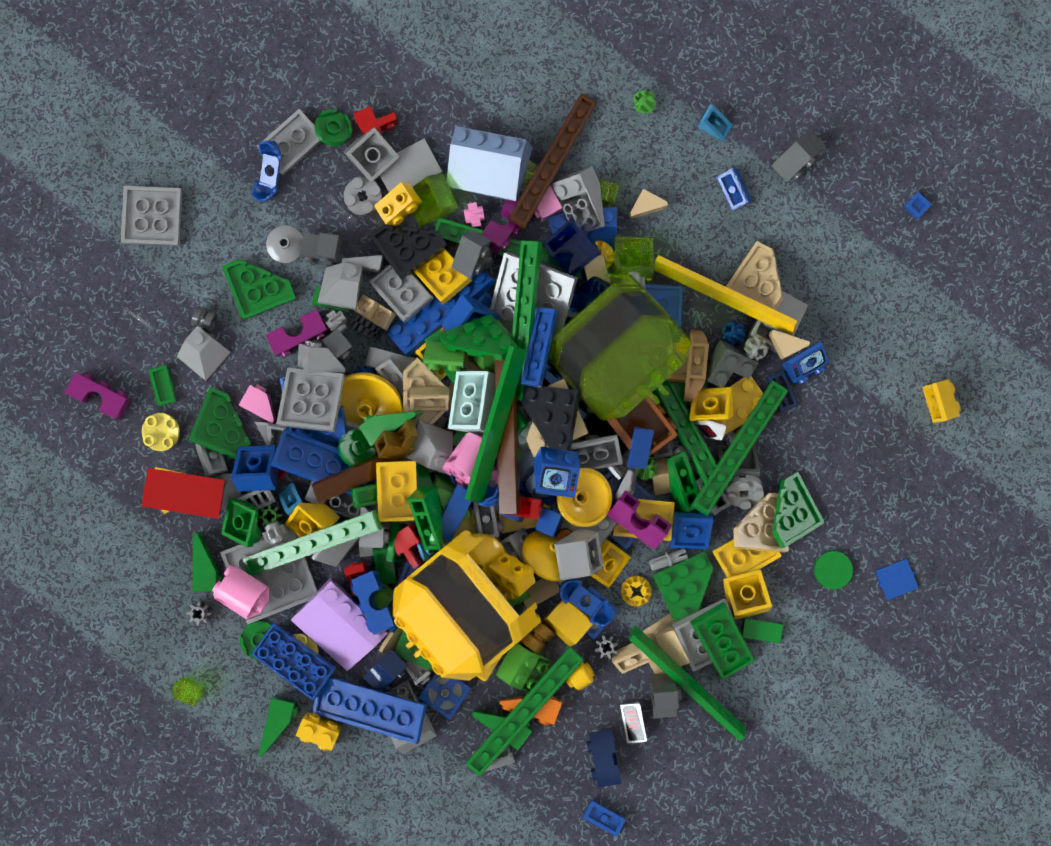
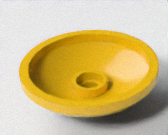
(594, 501)
(486, 552)
(540, 554)

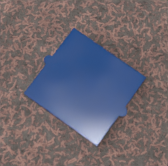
(896, 579)

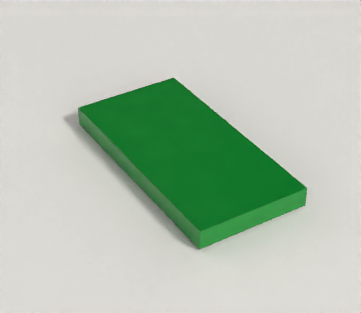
(722, 640)

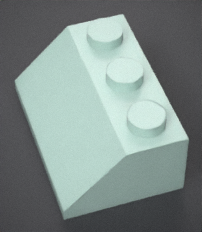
(472, 402)

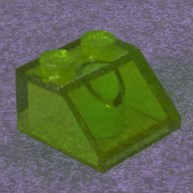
(435, 198)
(634, 255)

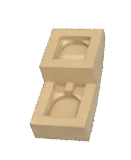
(375, 312)

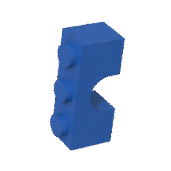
(548, 522)
(366, 588)

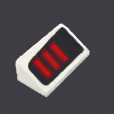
(711, 429)
(633, 722)

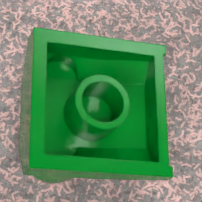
(241, 522)

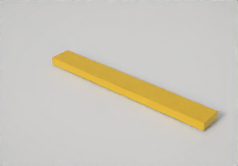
(725, 295)

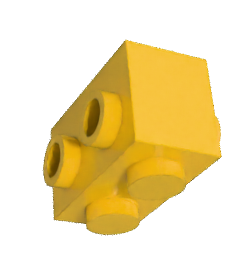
(398, 204)
(512, 574)
(319, 731)

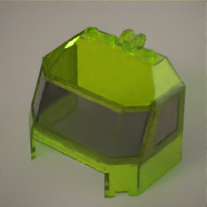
(619, 349)

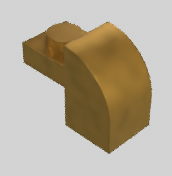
(397, 444)

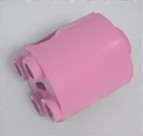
(463, 458)
(241, 593)

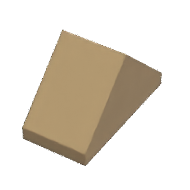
(647, 204)
(786, 344)
(661, 479)

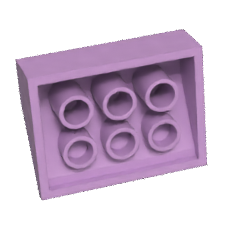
(337, 624)

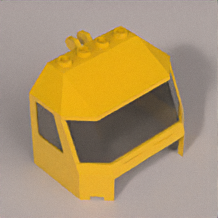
(458, 613)

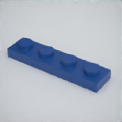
(539, 347)

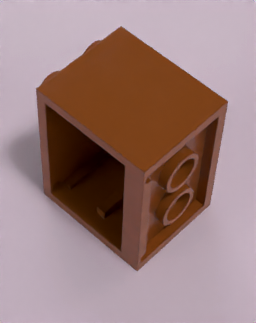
(646, 416)

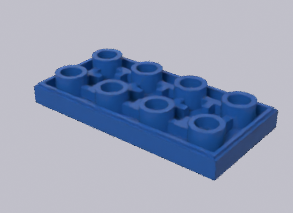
(293, 661)

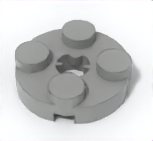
(352, 199)
(744, 499)

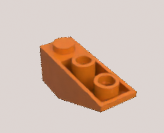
(546, 715)

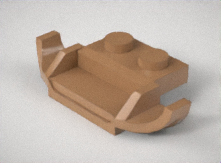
(695, 367)

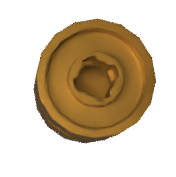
(537, 637)

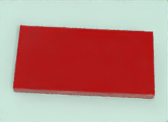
(183, 493)

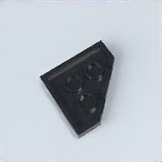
(408, 247)
(553, 413)

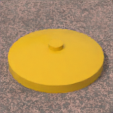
(368, 395)

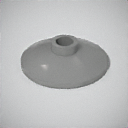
(286, 253)

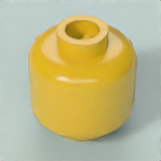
(581, 677)

